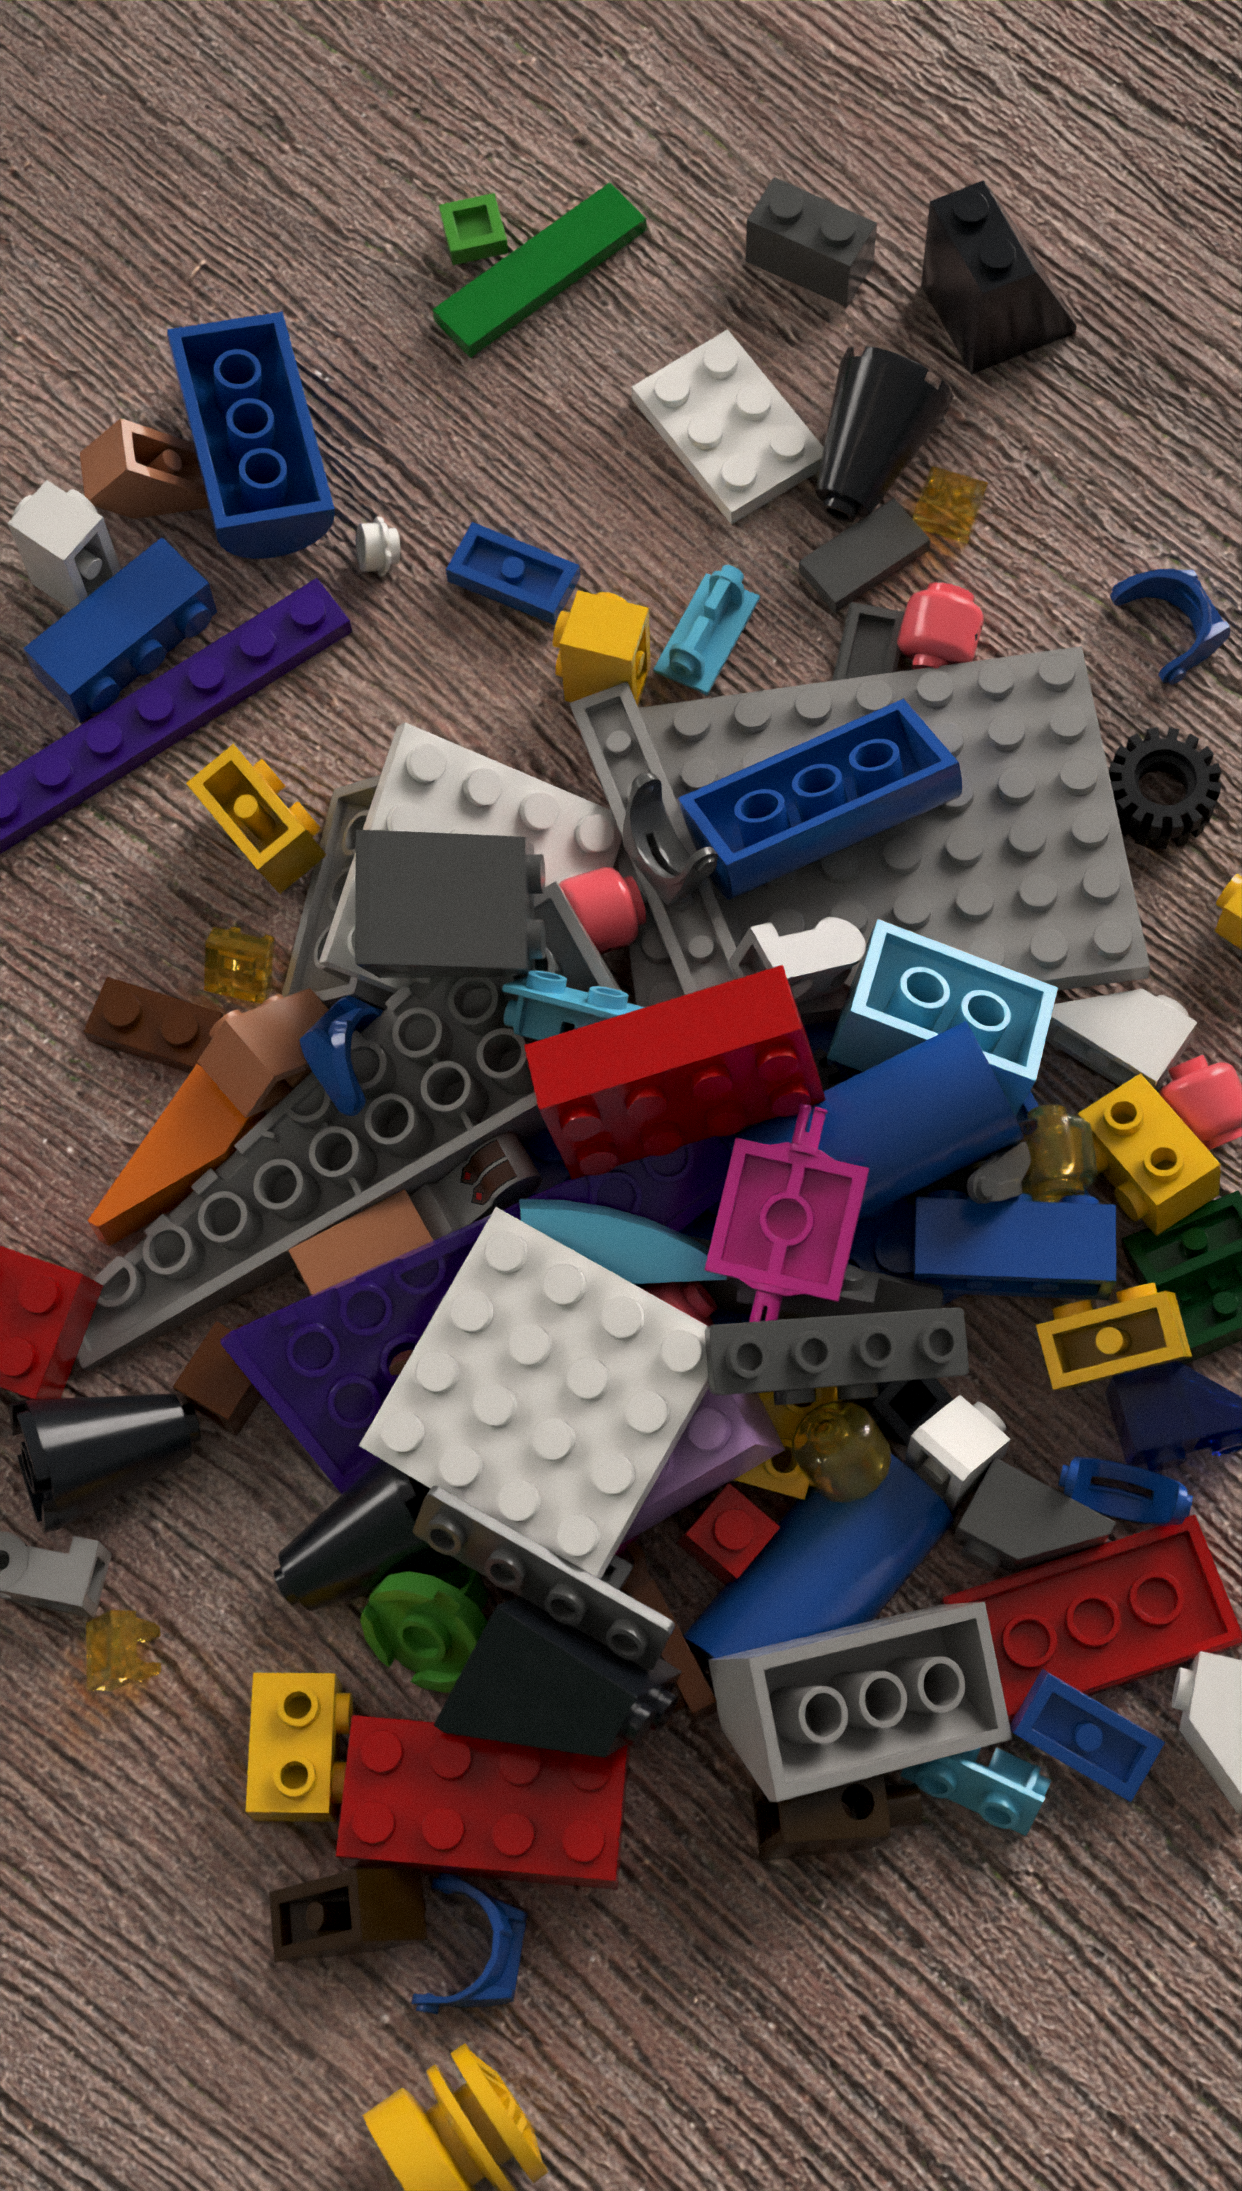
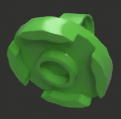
(427, 1623)

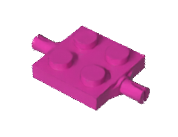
(787, 1218)

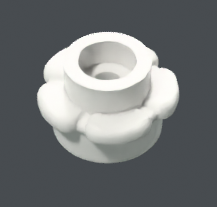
(377, 546)

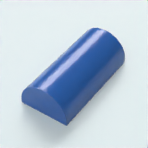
(252, 435)
(820, 797)
(910, 1117)
(825, 1567)

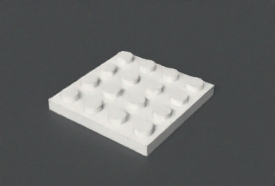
(453, 790)
(545, 1393)

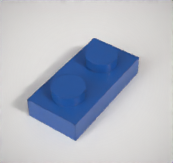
(513, 573)
(1086, 1735)

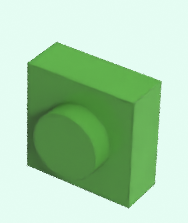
(473, 229)

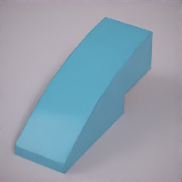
(620, 1241)

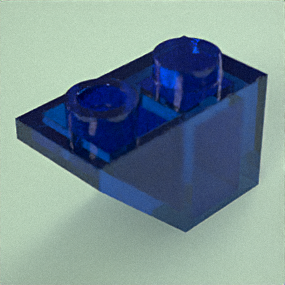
(1171, 1413)

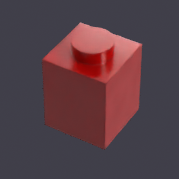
(728, 1534)

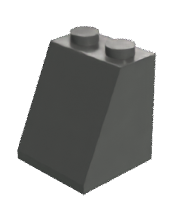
(447, 904)

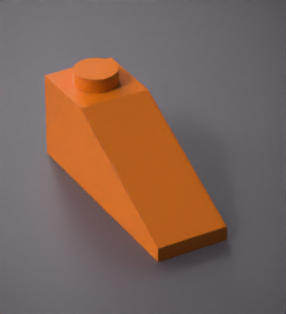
(184, 1143)

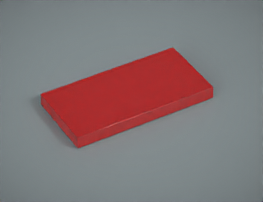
(1108, 1613)

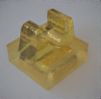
(950, 504)
(238, 964)
(113, 1650)

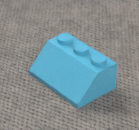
(919, 988)

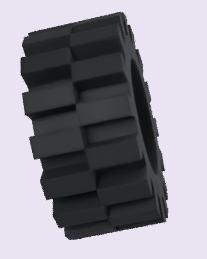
(1174, 758)

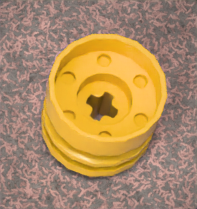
(458, 2137)

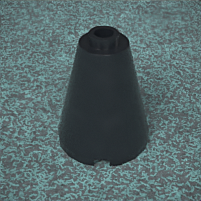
(875, 429)
(97, 1449)
(359, 1542)

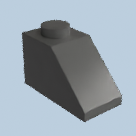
(1025, 1523)

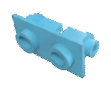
(708, 630)
(548, 1004)
(1003, 1793)

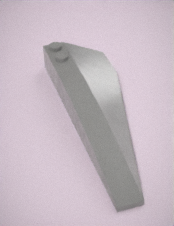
(435, 1087)

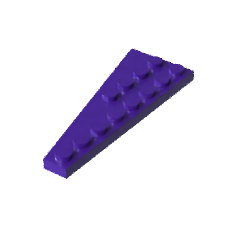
(332, 1352)

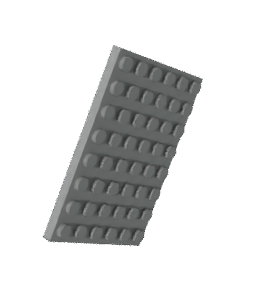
(1009, 871)

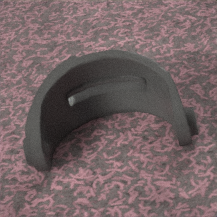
(649, 825)
(986, 1180)

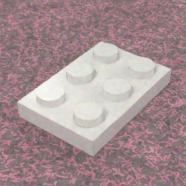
(729, 426)

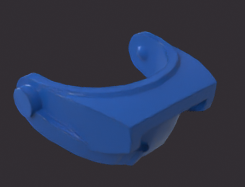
(1185, 592)
(329, 1051)
(1166, 1507)
(500, 1975)

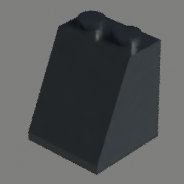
(988, 281)
(554, 1688)

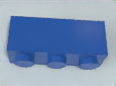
(121, 630)
(1015, 1246)

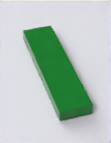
(539, 269)

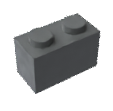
(810, 241)

